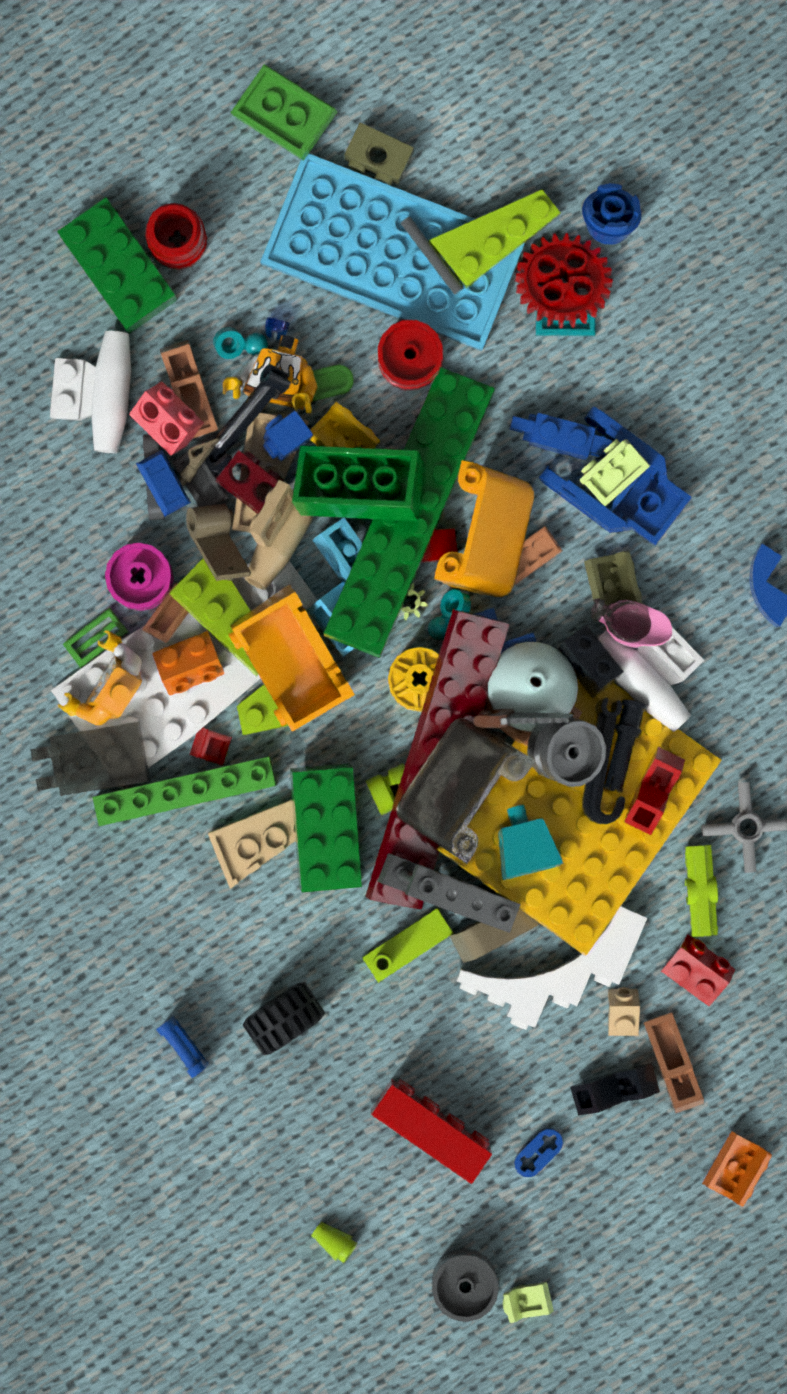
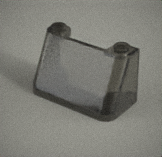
(457, 783)

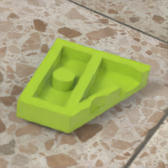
(257, 712)

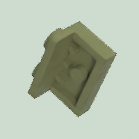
(613, 578)

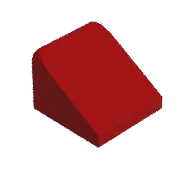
(210, 746)

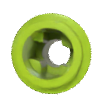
(335, 1242)

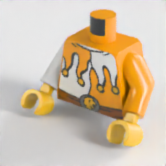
(301, 376)
(113, 688)

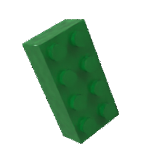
(117, 265)
(359, 483)
(325, 827)

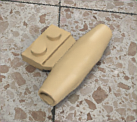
(277, 535)

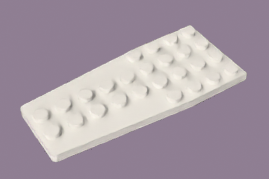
(176, 718)

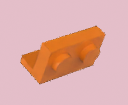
(188, 663)
(737, 1168)

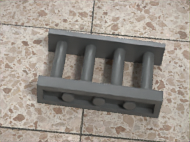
(448, 893)

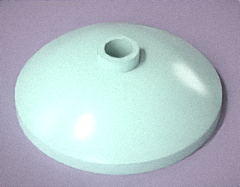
(511, 685)

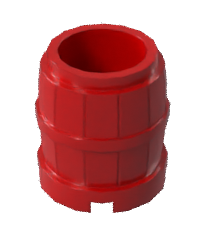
(161, 227)

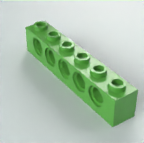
(184, 791)

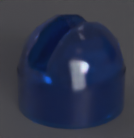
(276, 325)

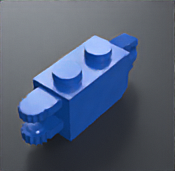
(560, 436)

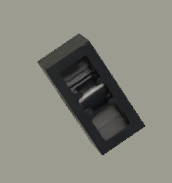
(590, 661)

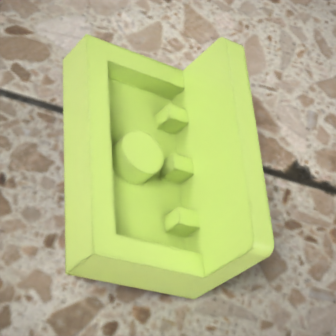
(614, 472)

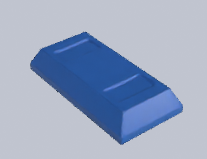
(163, 483)

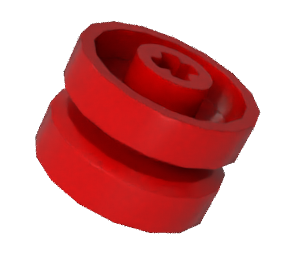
(415, 372)

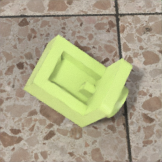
(527, 1301)

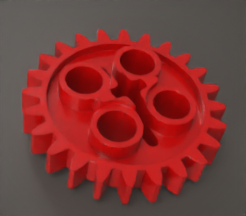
(570, 304)

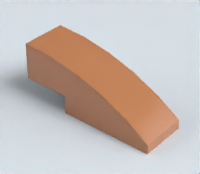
(188, 383)
(674, 1063)

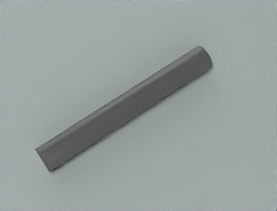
(432, 255)

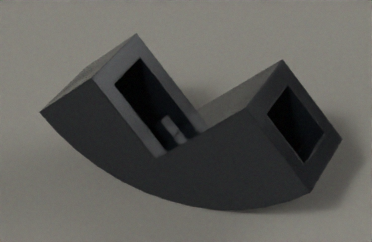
(614, 1088)

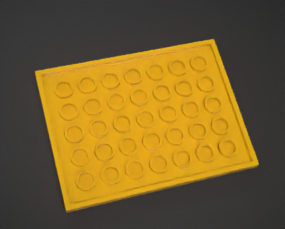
(597, 859)

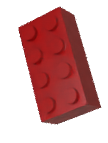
(432, 1131)

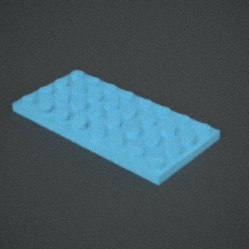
(350, 240)

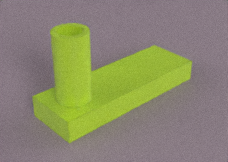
(407, 945)

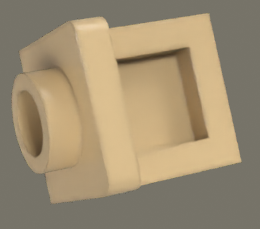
(623, 1012)

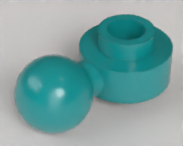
(252, 344)
(453, 598)

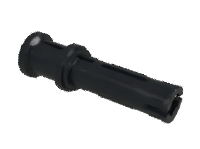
(627, 731)

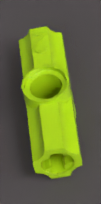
(701, 890)

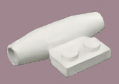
(96, 391)
(652, 672)

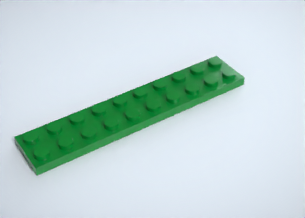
(397, 547)

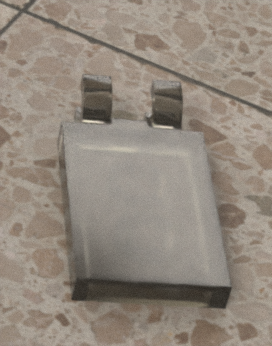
(94, 759)

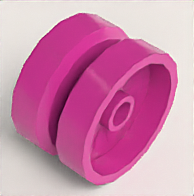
(122, 571)

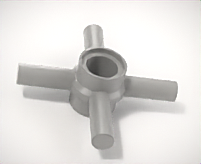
(734, 827)

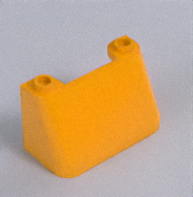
(494, 533)
(291, 659)

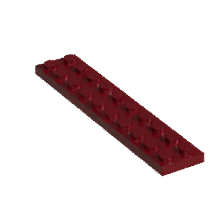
(455, 692)

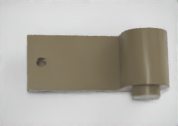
(210, 532)

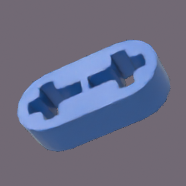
(532, 1147)

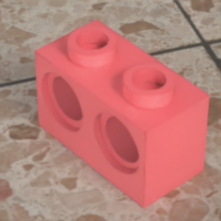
(166, 418)

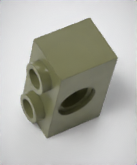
(369, 140)

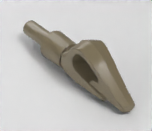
(196, 462)

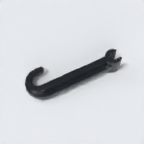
(271, 381)
(594, 789)

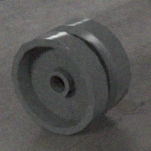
(567, 751)
(482, 1291)

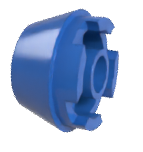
(611, 214)

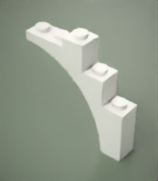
(567, 981)

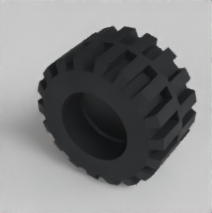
(283, 1018)

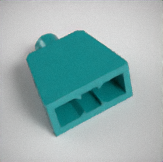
(526, 846)

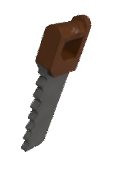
(504, 717)

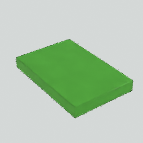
(284, 112)

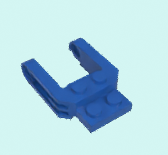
(644, 506)

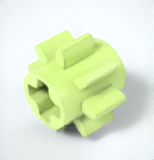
(407, 610)

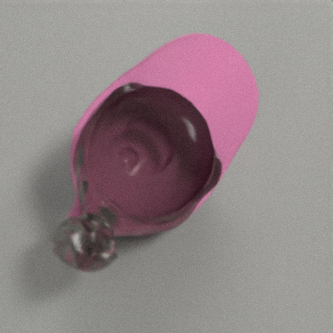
(632, 623)

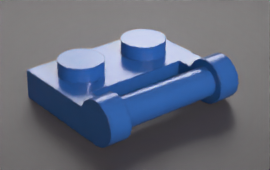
(183, 1046)

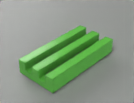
(75, 653)

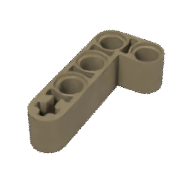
(482, 938)

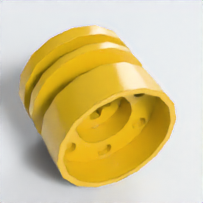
(401, 678)

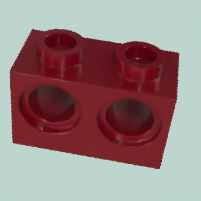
(246, 489)

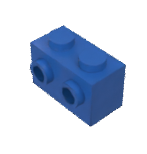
(285, 436)

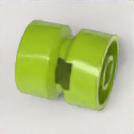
(380, 788)

